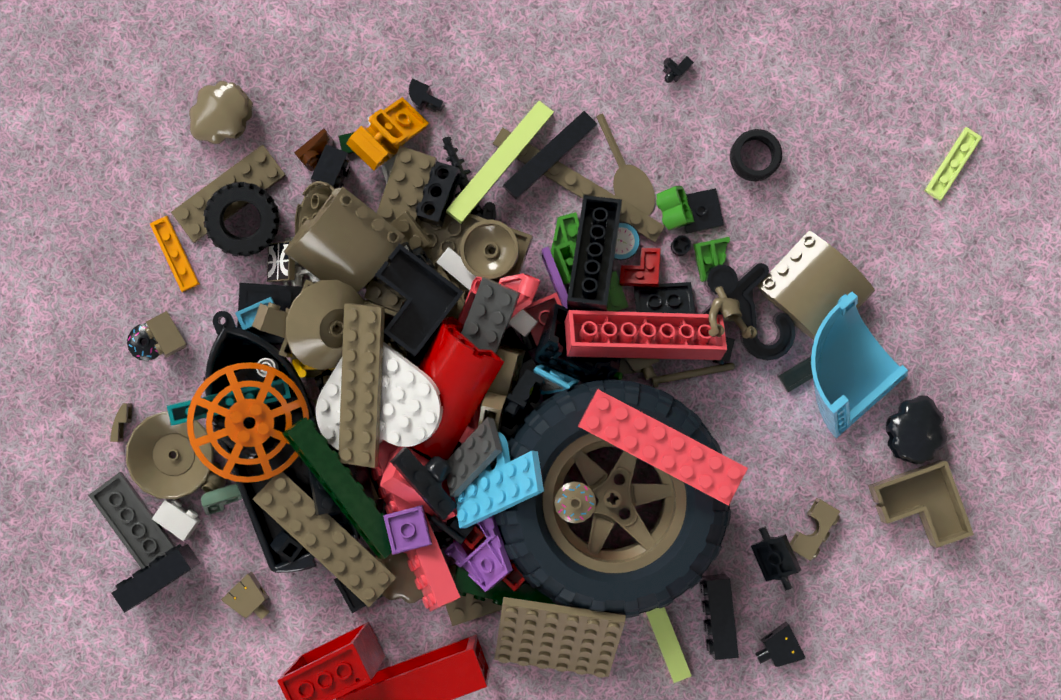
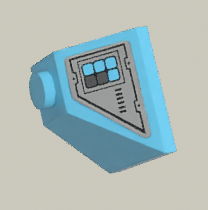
(554, 380)

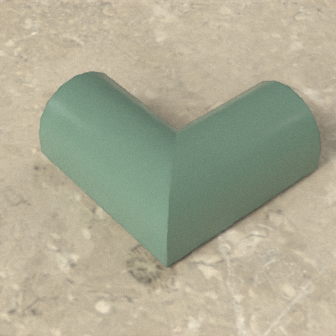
(216, 499)

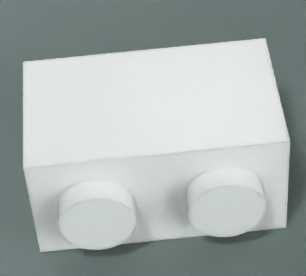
(176, 518)

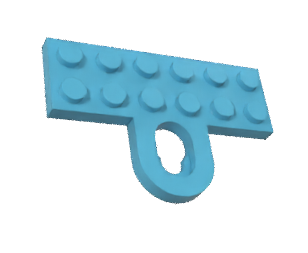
(501, 487)

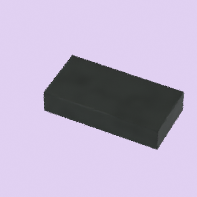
(797, 375)

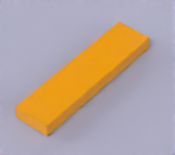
(174, 253)

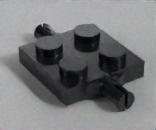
(775, 558)

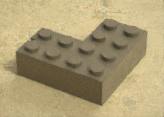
(930, 493)

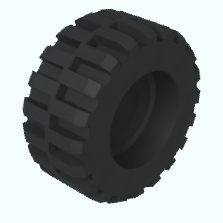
(222, 237)

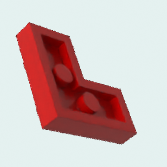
(647, 273)

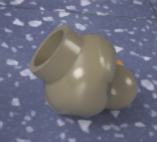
(213, 481)

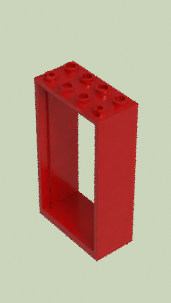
(430, 676)

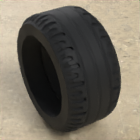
(773, 145)

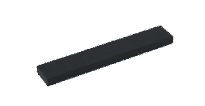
(549, 155)

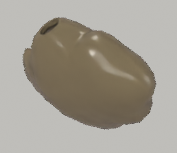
(220, 112)
(404, 584)

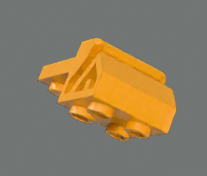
(386, 133)

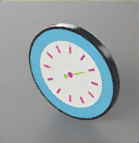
(627, 241)

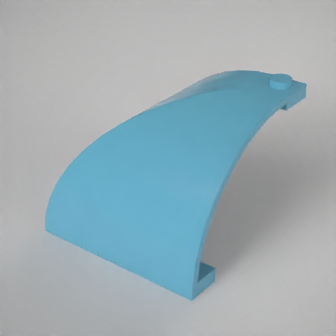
(849, 367)

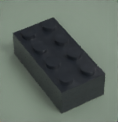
(156, 577)
(719, 616)

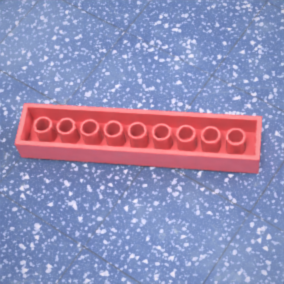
(427, 562)

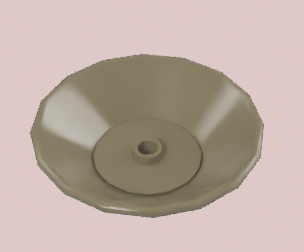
(312, 320)
(151, 460)

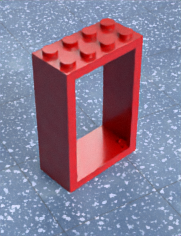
(334, 666)

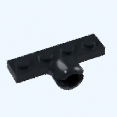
(426, 480)

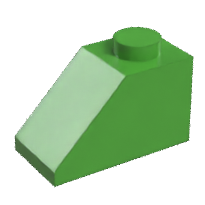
(564, 260)

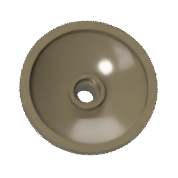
(478, 242)

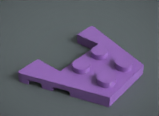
(489, 561)

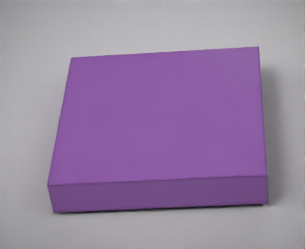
(407, 529)

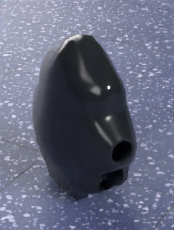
(916, 430)

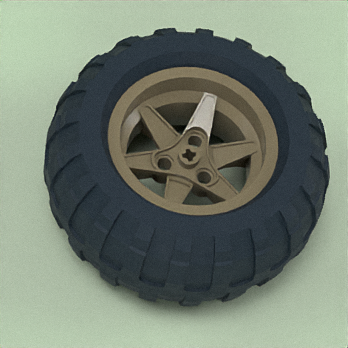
(583, 573)

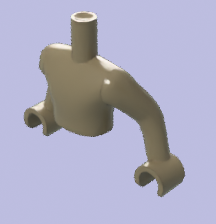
(731, 312)

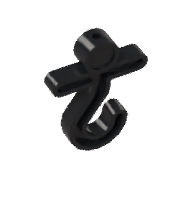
(742, 291)

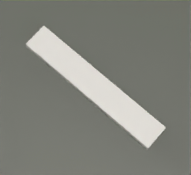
(453, 264)

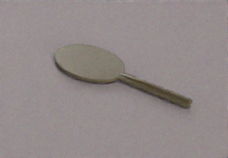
(629, 181)

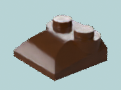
(311, 151)

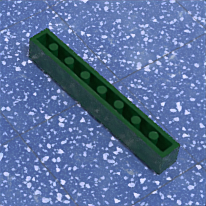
(340, 485)

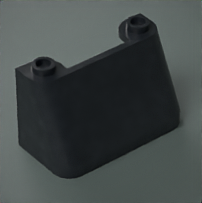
(553, 352)

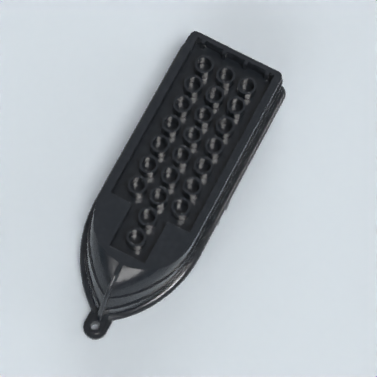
(241, 346)

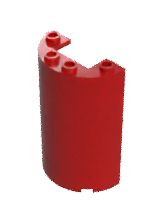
(463, 380)

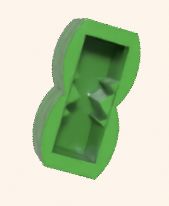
(674, 208)

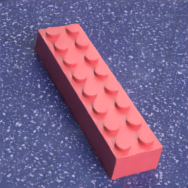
(642, 335)
(662, 447)

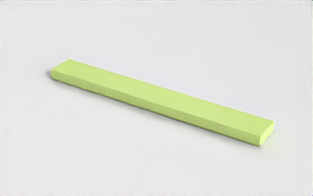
(499, 162)

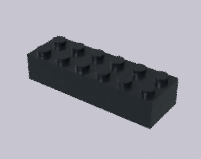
(594, 254)

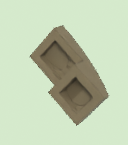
(123, 416)

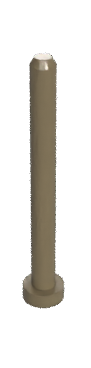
(691, 373)

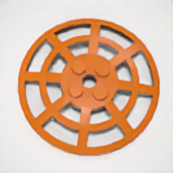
(235, 417)

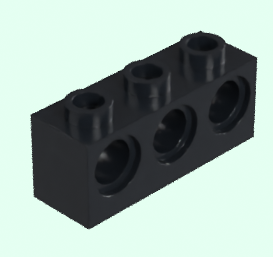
(442, 202)

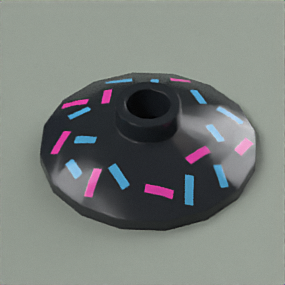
(139, 351)

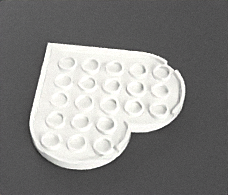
(408, 403)

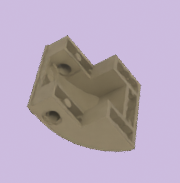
(344, 241)
(812, 282)

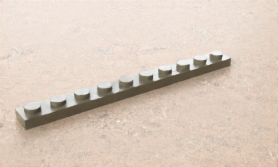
(582, 186)

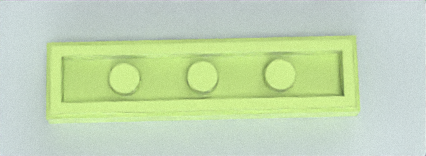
(953, 164)
(668, 644)

